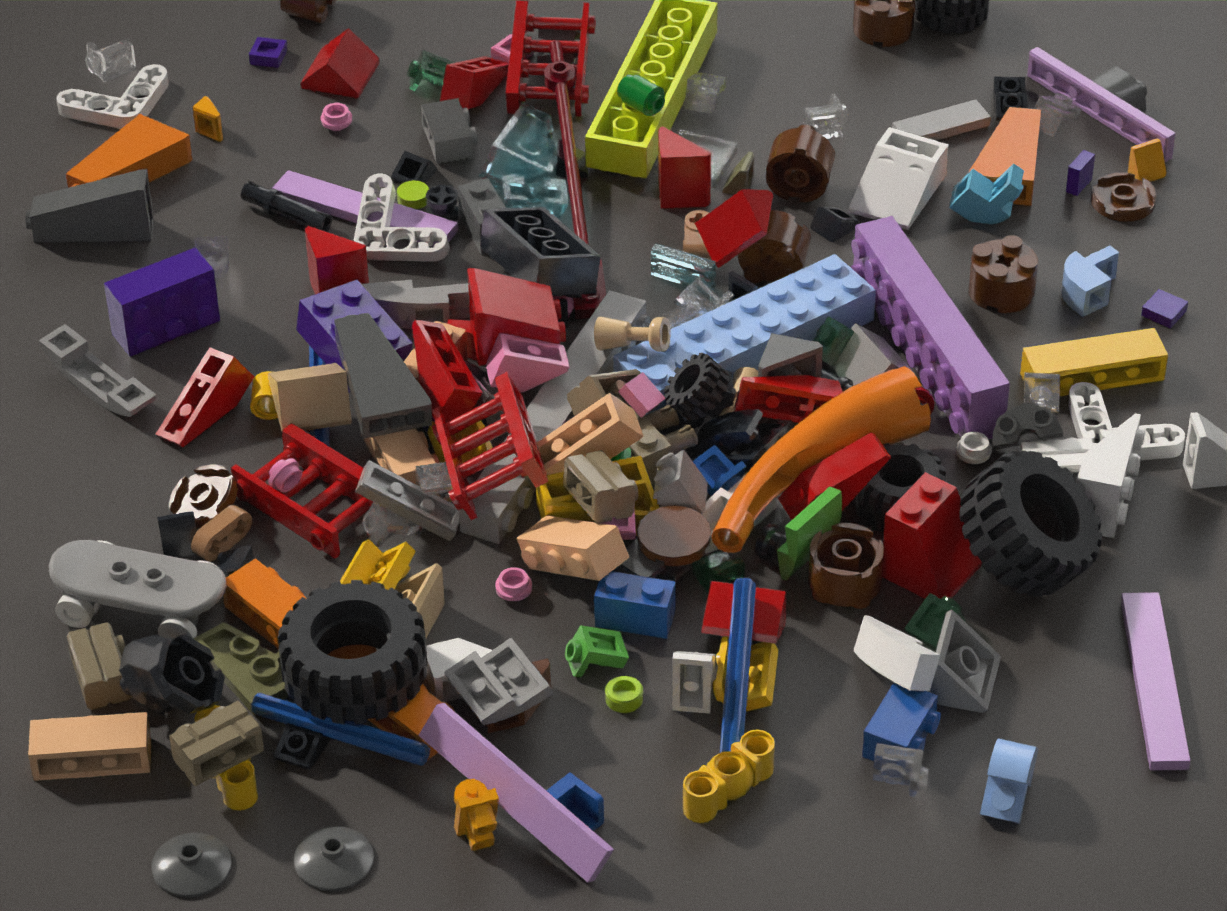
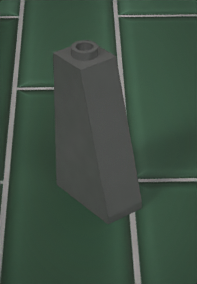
(95, 211)
(379, 381)

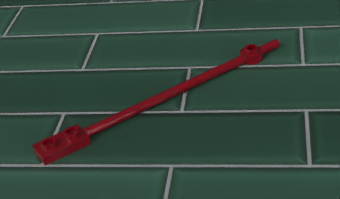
(561, 77)

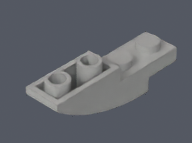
(425, 303)

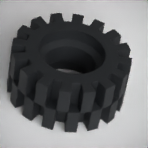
(696, 386)

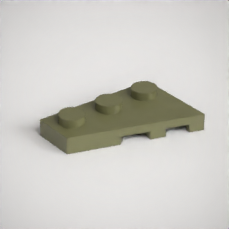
(244, 663)

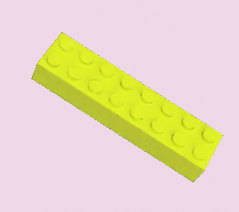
(667, 54)

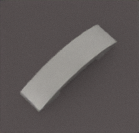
(92, 376)

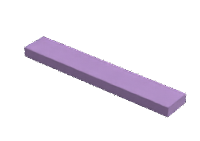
(1098, 102)
(346, 204)
(1155, 682)
(517, 792)

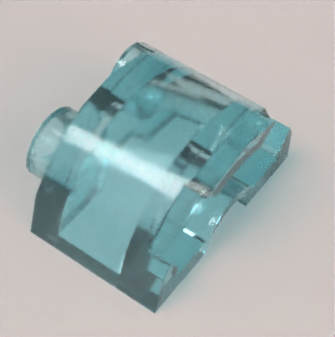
(547, 193)

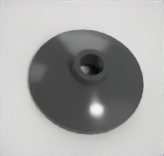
(333, 859)
(191, 865)

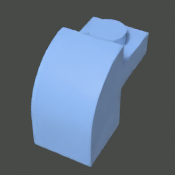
(1089, 279)
(1008, 780)

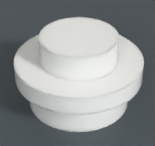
(974, 448)

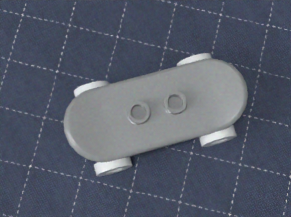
(133, 581)

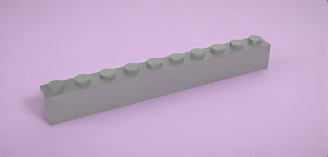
(548, 411)

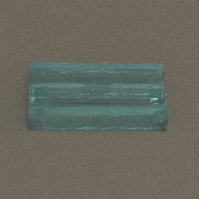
(682, 265)

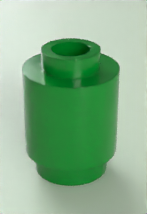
(641, 94)

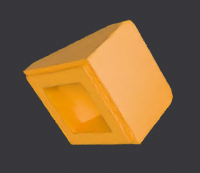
(207, 119)
(1147, 161)

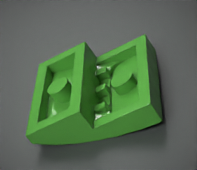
(817, 516)

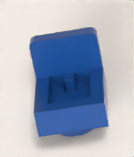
(719, 470)

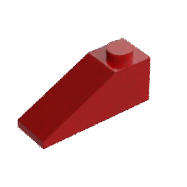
(473, 80)
(443, 370)
(786, 396)
(206, 398)
(844, 470)

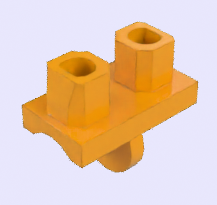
(476, 813)

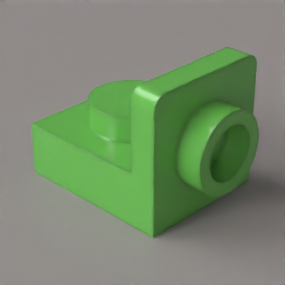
(595, 647)

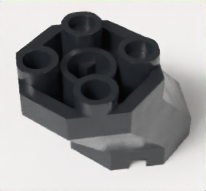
(171, 674)

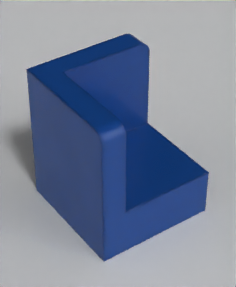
(579, 800)

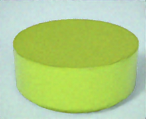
(412, 194)
(624, 694)

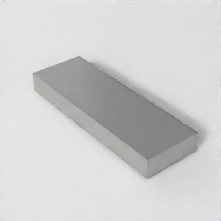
(946, 121)
(408, 501)

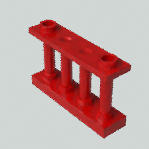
(523, 45)
(520, 442)
(319, 463)

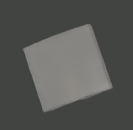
(498, 683)

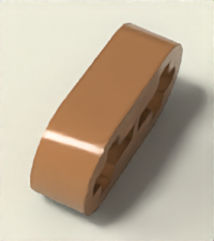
(221, 533)

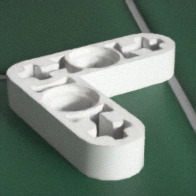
(82, 104)
(381, 229)
(1157, 433)

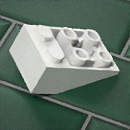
(900, 177)
(1108, 471)

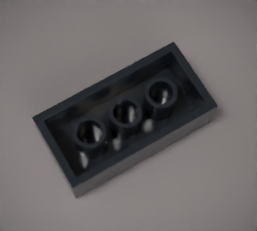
(540, 249)

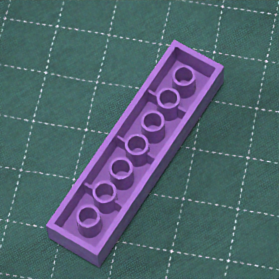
(930, 329)

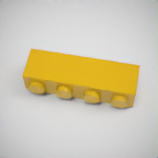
(1100, 360)

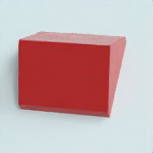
(342, 67)
(682, 172)
(735, 224)
(334, 260)
(768, 612)

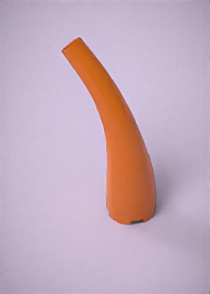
(877, 406)

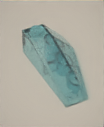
(522, 148)

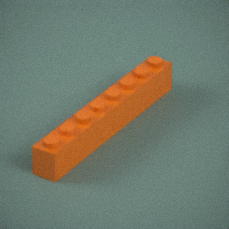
(263, 600)

